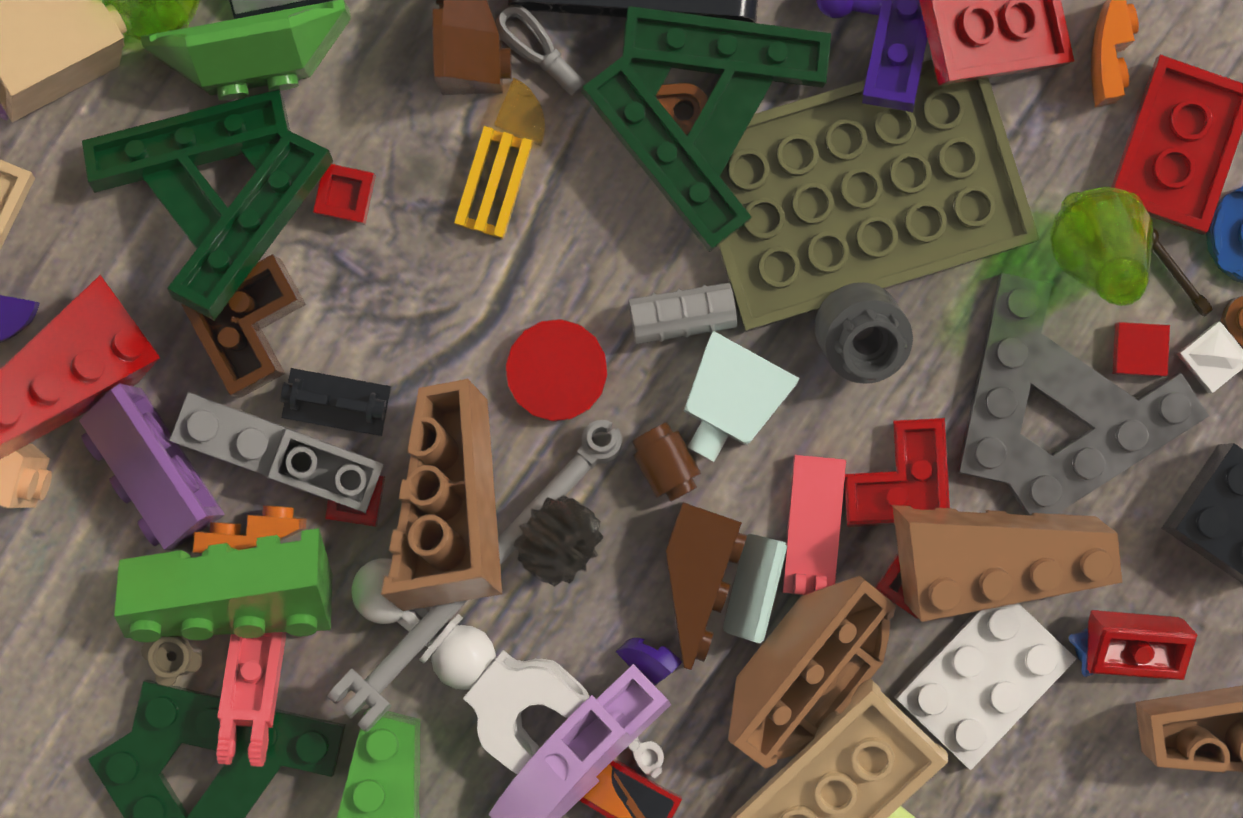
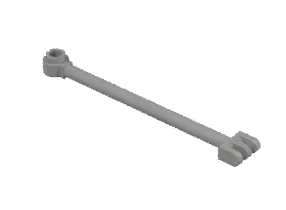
(369, 690)

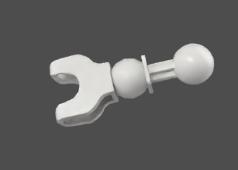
(467, 661)

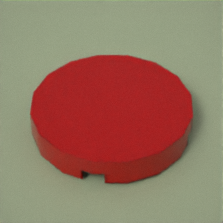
(556, 370)

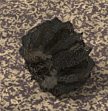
(558, 540)

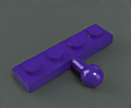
(896, 49)

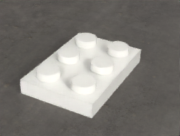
(984, 680)

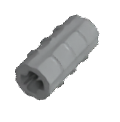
(683, 313)

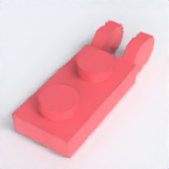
(249, 694)

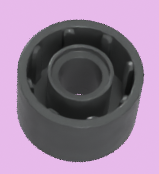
(848, 313)

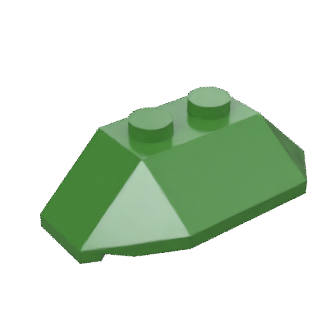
(252, 50)

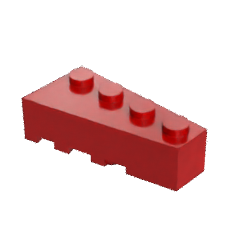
(71, 366)

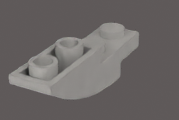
(276, 452)

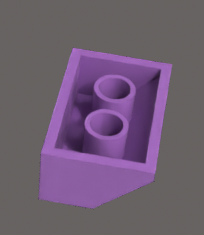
(148, 467)

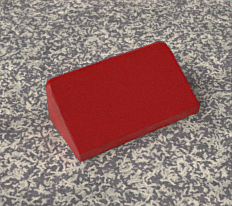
(1139, 645)

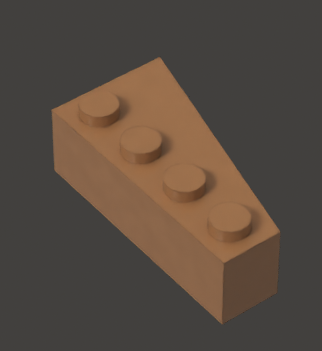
(998, 559)

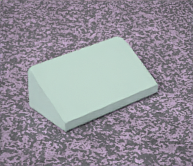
(754, 588)

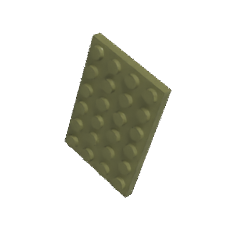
(869, 195)

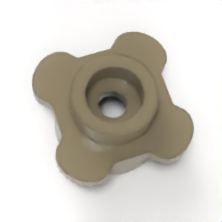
(167, 670)

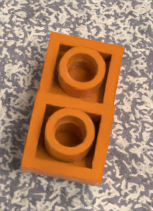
(1112, 34)
(273, 521)

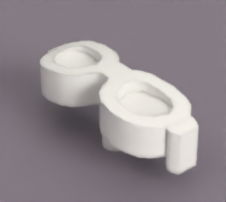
(648, 756)

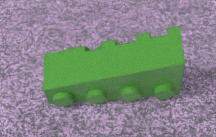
(227, 591)
(384, 770)

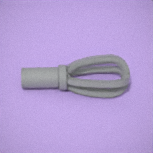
(550, 61)

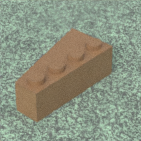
(448, 509)
(1194, 730)

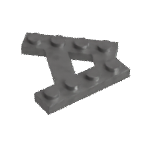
(1022, 357)

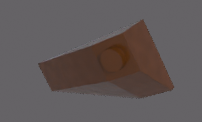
(468, 49)

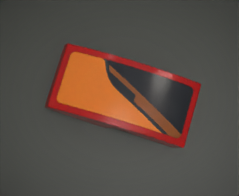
(630, 795)

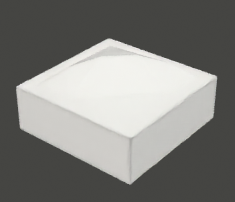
(1213, 357)

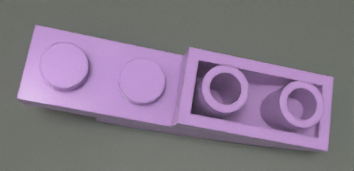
(582, 748)

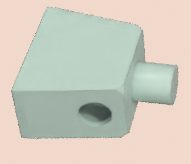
(733, 395)

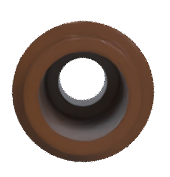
(666, 462)

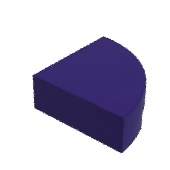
(15, 315)
(651, 662)

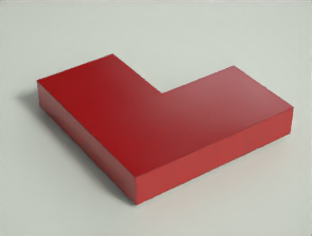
(918, 477)

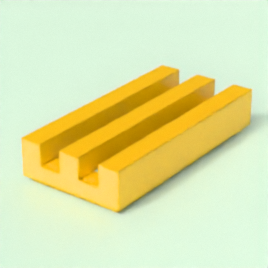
(505, 141)

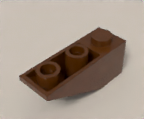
(696, 564)

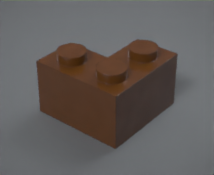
(236, 335)

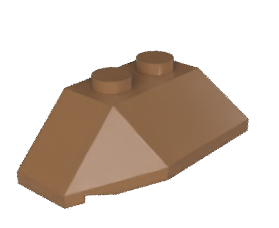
(809, 669)

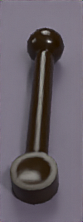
(1199, 302)

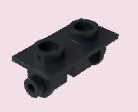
(335, 401)

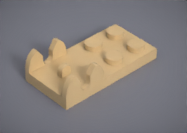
(854, 766)

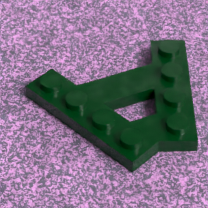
(691, 165)
(225, 238)
(179, 715)

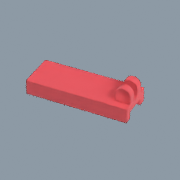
(813, 524)

